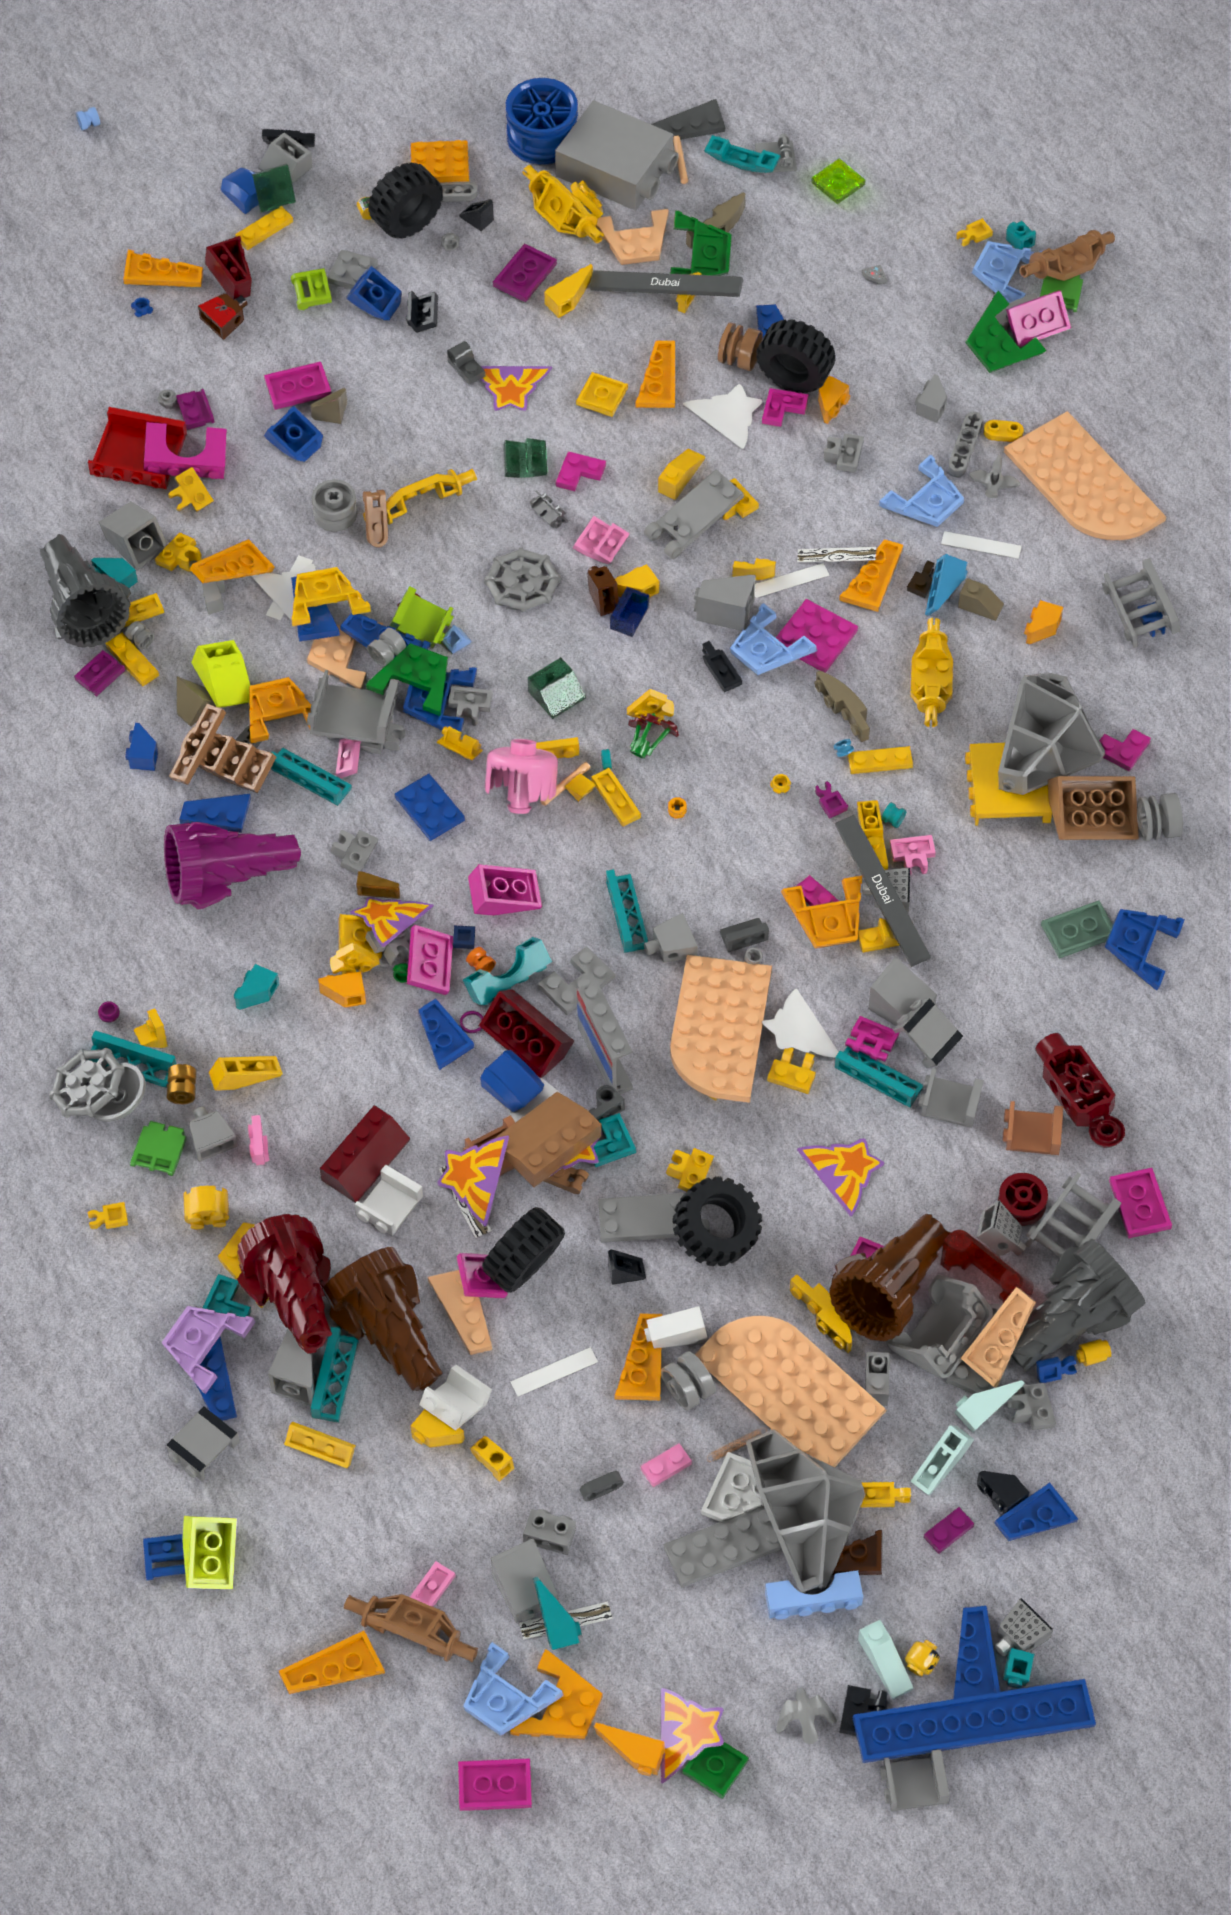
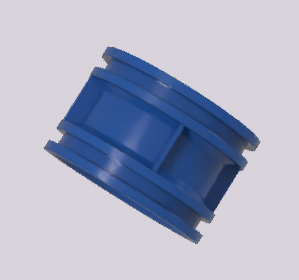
(539, 118)

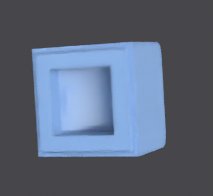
(455, 639)

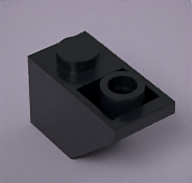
(1003, 1489)

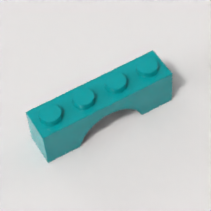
(530, 958)

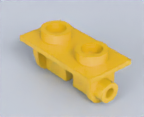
(467, 747)

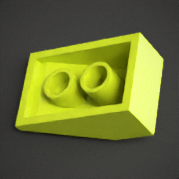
(209, 1551)

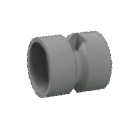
(388, 645)

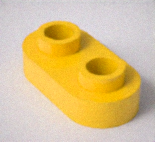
(1003, 430)

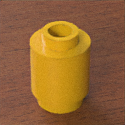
(1093, 1352)

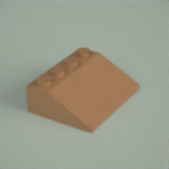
(1094, 807)
(549, 1137)

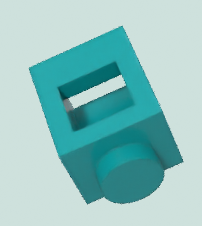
(1020, 235)
(1023, 1662)

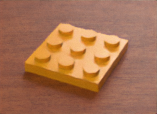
(443, 159)

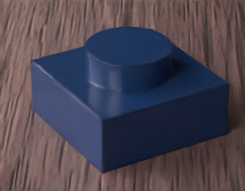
(464, 937)

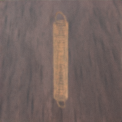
(734, 1449)

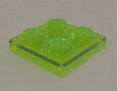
(838, 181)

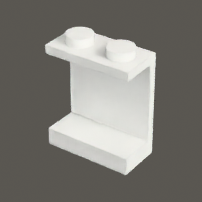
(390, 1201)
(456, 1398)

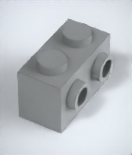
(550, 1531)

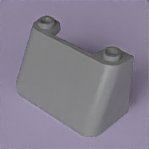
(947, 1327)

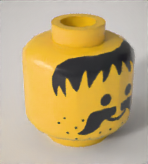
(922, 1658)

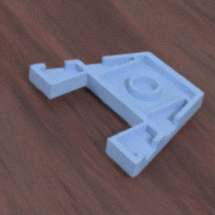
(997, 267)
(932, 502)
(762, 650)
(500, 1703)

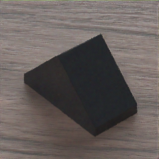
(479, 214)
(625, 1267)

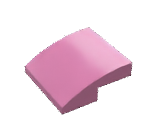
(601, 540)

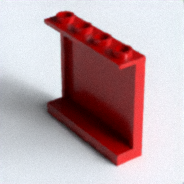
(123, 447)

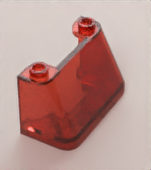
(966, 1249)

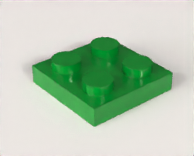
(716, 1768)

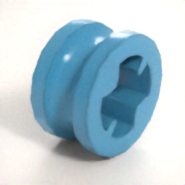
(843, 747)

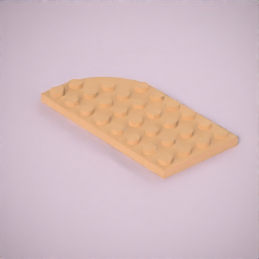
(1083, 481)
(720, 1025)
(791, 1385)

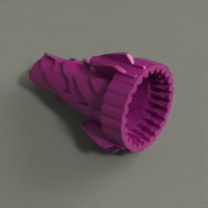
(208, 859)

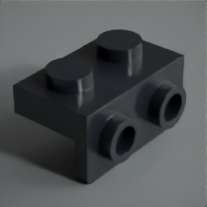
(422, 311)

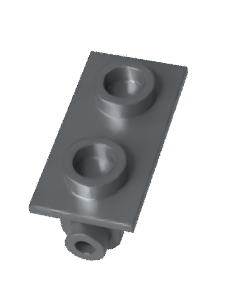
(554, 514)

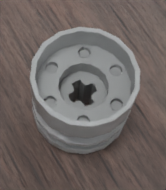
(1162, 816)

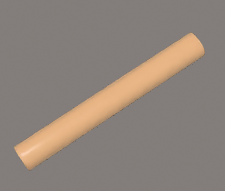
(681, 163)
(561, 786)

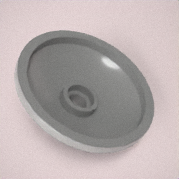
(129, 1096)

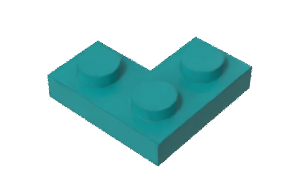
(617, 1142)
(221, 1297)

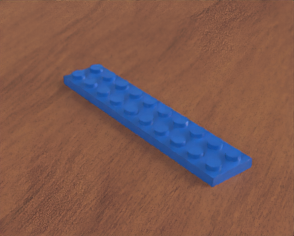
(974, 1720)

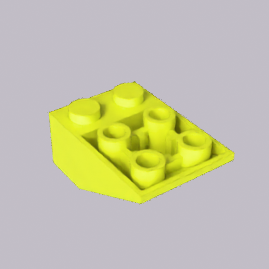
(222, 673)

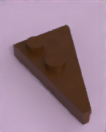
(862, 1556)

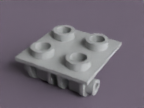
(786, 150)

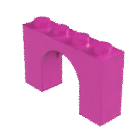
(161, 460)

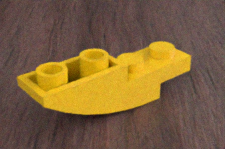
(871, 823)
(819, 1303)

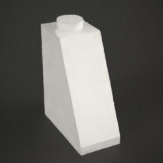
(677, 1329)

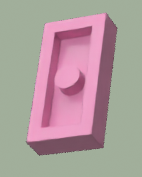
(347, 757)
(666, 1465)
(433, 1584)

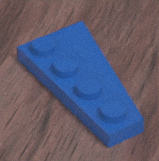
(367, 630)

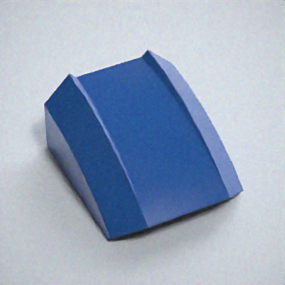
(240, 189)
(375, 294)
(295, 435)
(511, 1081)

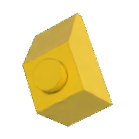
(434, 1432)

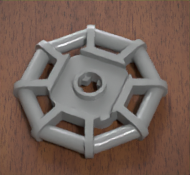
(519, 570)
(94, 1095)

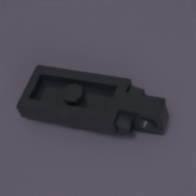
(305, 139)
(720, 667)

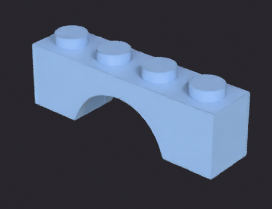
(785, 1600)

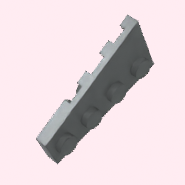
(694, 122)

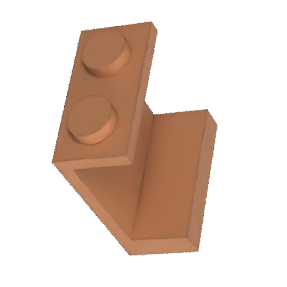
(1033, 1130)

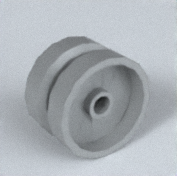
(334, 505)
(688, 1380)

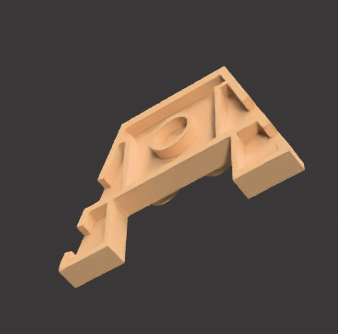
(636, 244)
(334, 655)

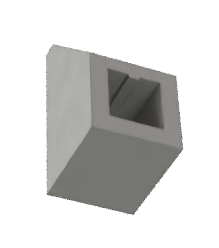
(932, 401)
(878, 1376)

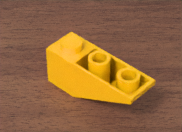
(567, 293)

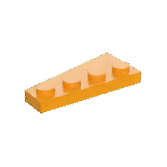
(161, 272)
(659, 378)
(234, 562)
(874, 578)
(642, 1368)
(339, 1663)

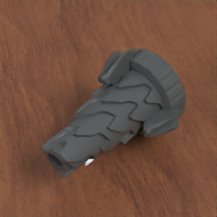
(85, 604)
(1089, 1297)

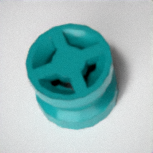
(893, 815)

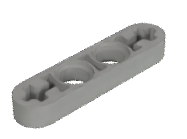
(967, 444)

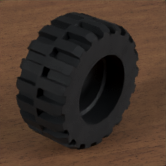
(405, 200)
(796, 356)
(739, 1207)
(523, 1249)

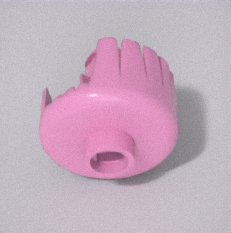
(524, 771)

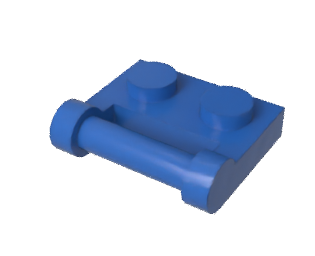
(161, 1550)

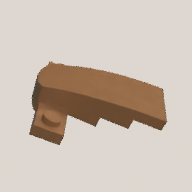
(220, 755)

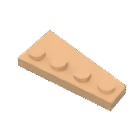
(998, 1339)

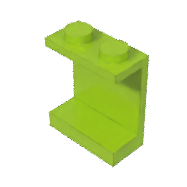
(421, 618)

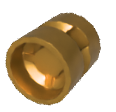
(181, 1084)

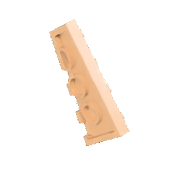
(463, 1311)

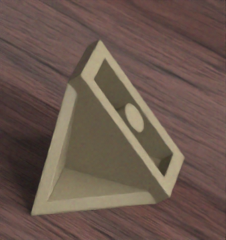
(330, 407)
(191, 700)

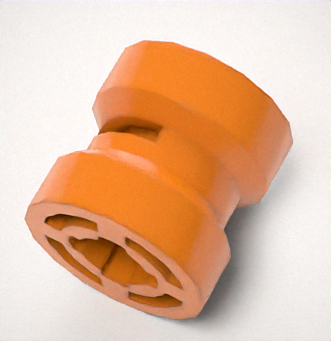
(478, 959)

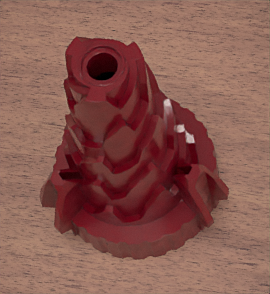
(287, 1265)

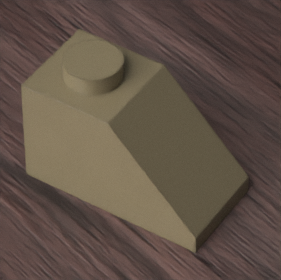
(979, 600)

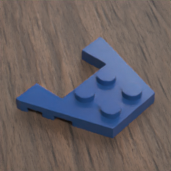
(416, 697)
(1133, 937)

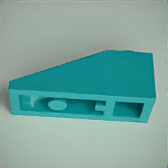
(558, 1623)

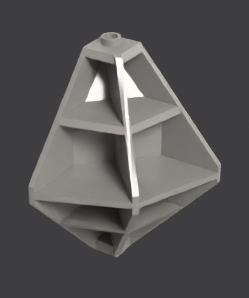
(1046, 735)
(807, 1506)

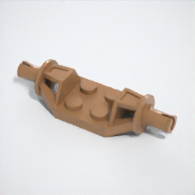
(1068, 259)
(413, 1621)

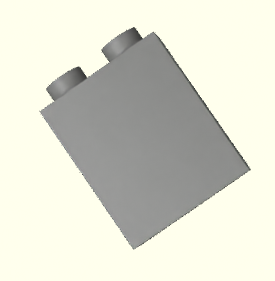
(616, 155)

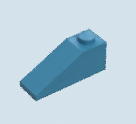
(947, 577)

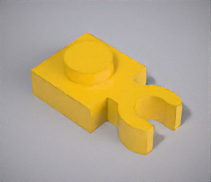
(975, 231)
(112, 1216)

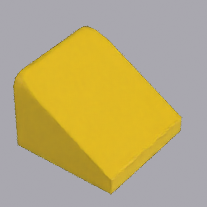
(580, 787)

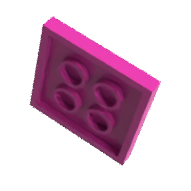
(821, 627)

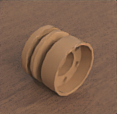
(736, 345)

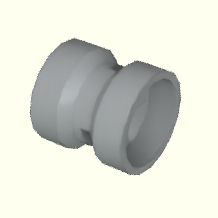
(138, 633)

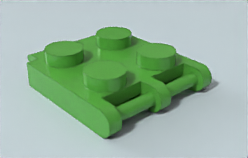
(1070, 290)
(159, 1148)

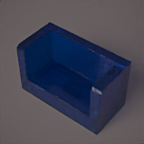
(629, 611)

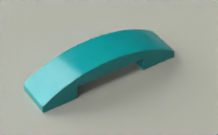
(740, 157)

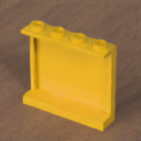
(991, 802)

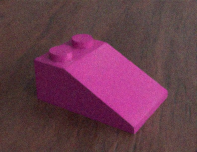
(503, 890)

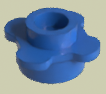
(141, 307)

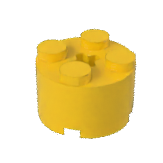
(206, 1207)

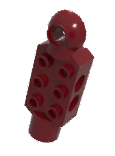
(1080, 1089)

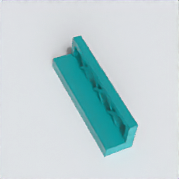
(309, 779)
(622, 914)
(137, 1053)
(876, 1079)
(325, 1374)

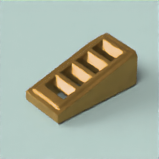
(376, 886)

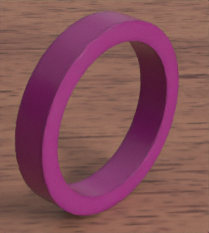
(470, 1013)

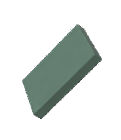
(1078, 929)

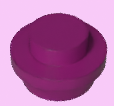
(108, 1012)

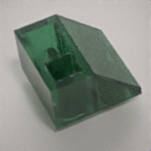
(556, 688)

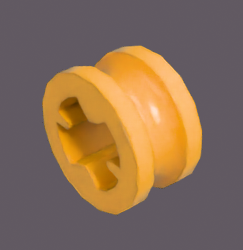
(677, 801)

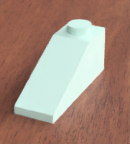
(981, 1405)
(942, 1459)
(885, 1659)

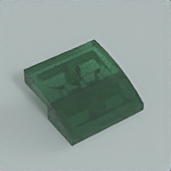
(274, 187)
(525, 458)

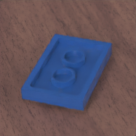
(429, 807)

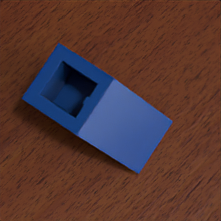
(143, 749)

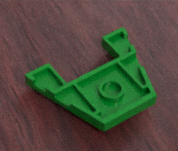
(709, 248)
(992, 342)
(417, 668)

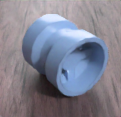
(88, 118)

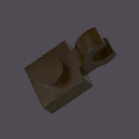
(921, 582)

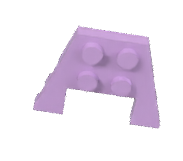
(194, 1337)

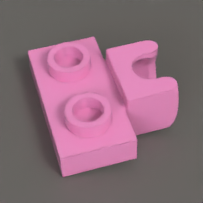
(913, 851)
(258, 1142)

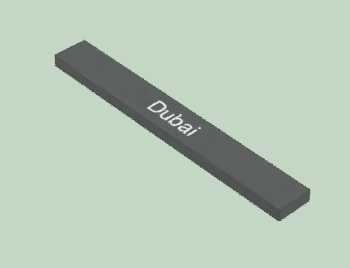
(666, 283)
(882, 890)

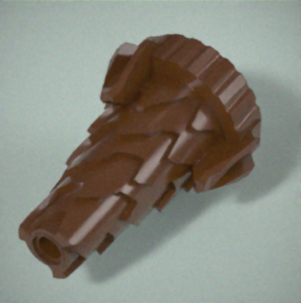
(877, 1291)
(377, 1301)

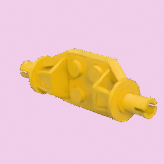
(560, 206)
(425, 485)
(932, 673)

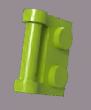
(317, 286)

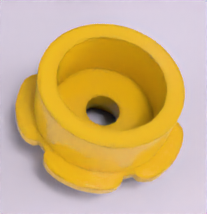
(780, 779)

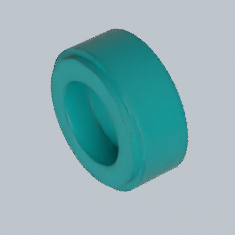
(606, 759)

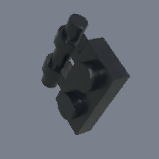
(858, 1702)

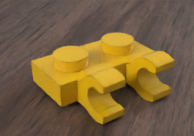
(790, 1075)

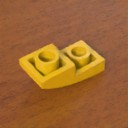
(761, 568)

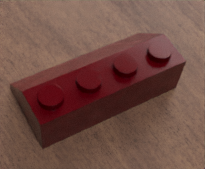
(526, 1032)
(364, 1154)

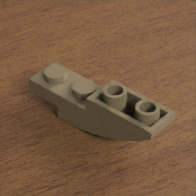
(724, 216)
(844, 700)

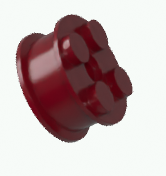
(1024, 1197)

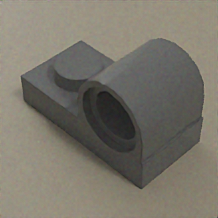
(463, 361)
(607, 1108)

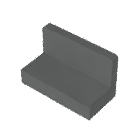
(744, 934)

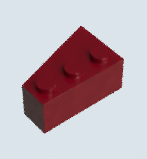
(229, 267)

